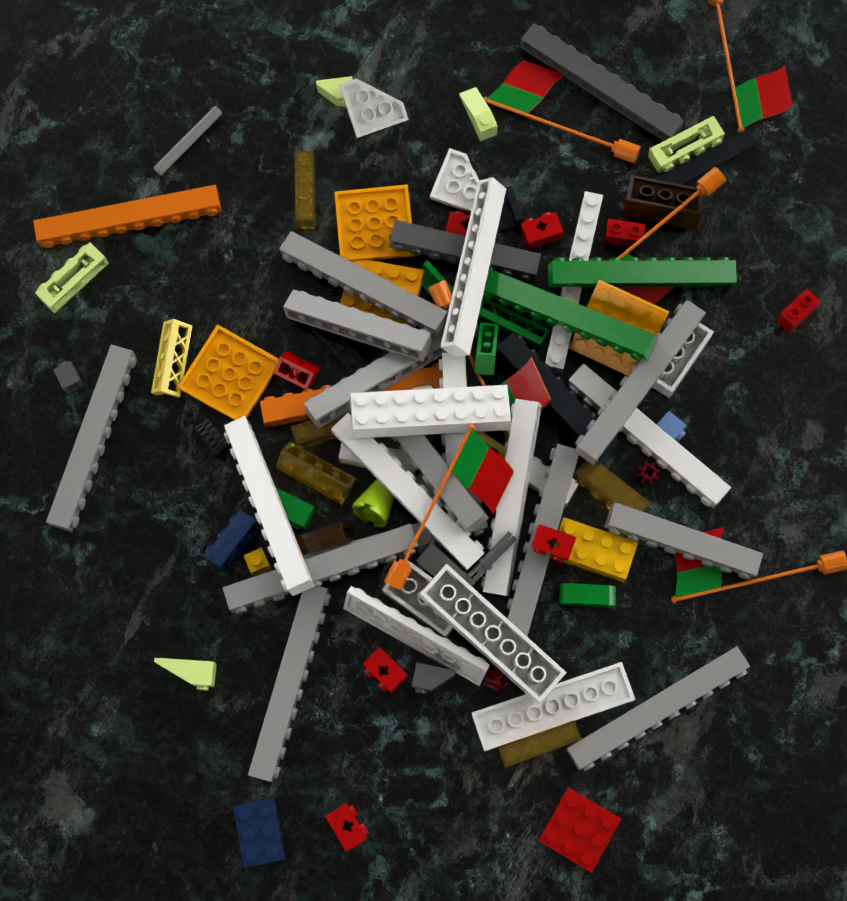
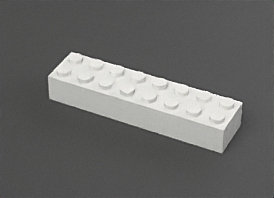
(429, 411)
(492, 634)

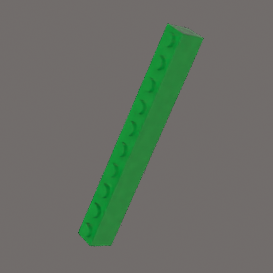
(642, 273)
(570, 316)

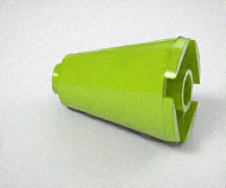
(374, 505)

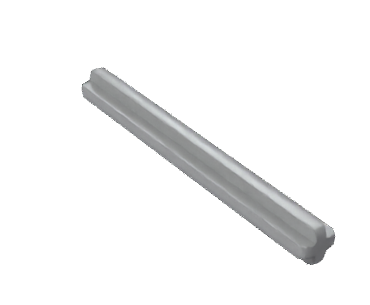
(187, 140)

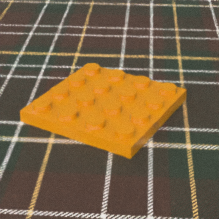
(367, 221)
(402, 276)
(623, 307)
(229, 374)

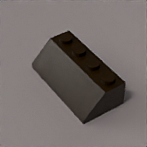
(656, 199)

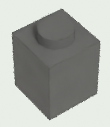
(68, 377)

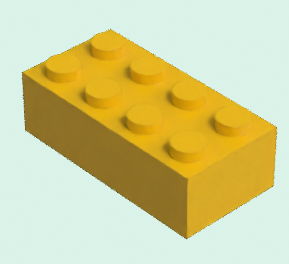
(599, 550)

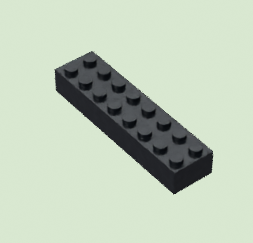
(563, 404)

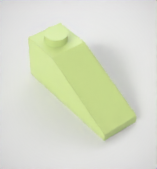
(479, 114)
(194, 672)

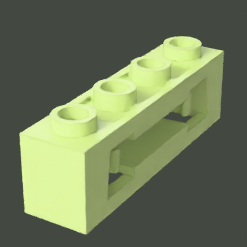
(710, 136)
(49, 291)

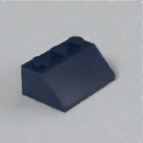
(232, 541)

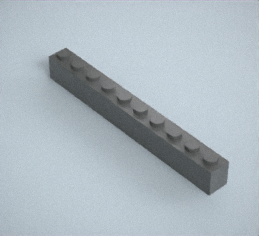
(601, 83)

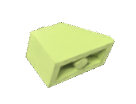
(330, 89)

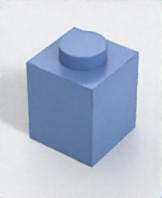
(672, 426)

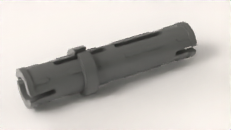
(492, 556)

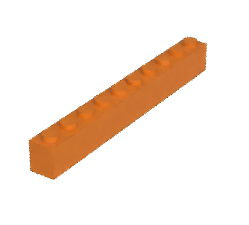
(127, 216)
(291, 406)

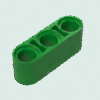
(587, 595)

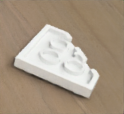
(370, 107)
(456, 182)

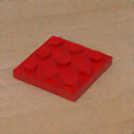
(579, 830)

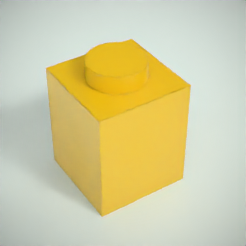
(257, 562)

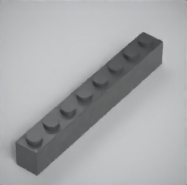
(449, 247)

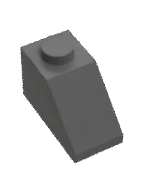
(430, 677)

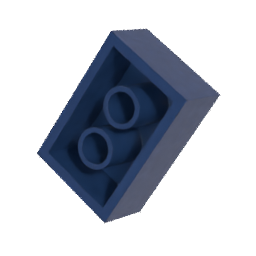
(259, 833)

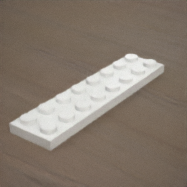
(416, 636)
(564, 703)

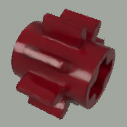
(645, 478)
(495, 679)

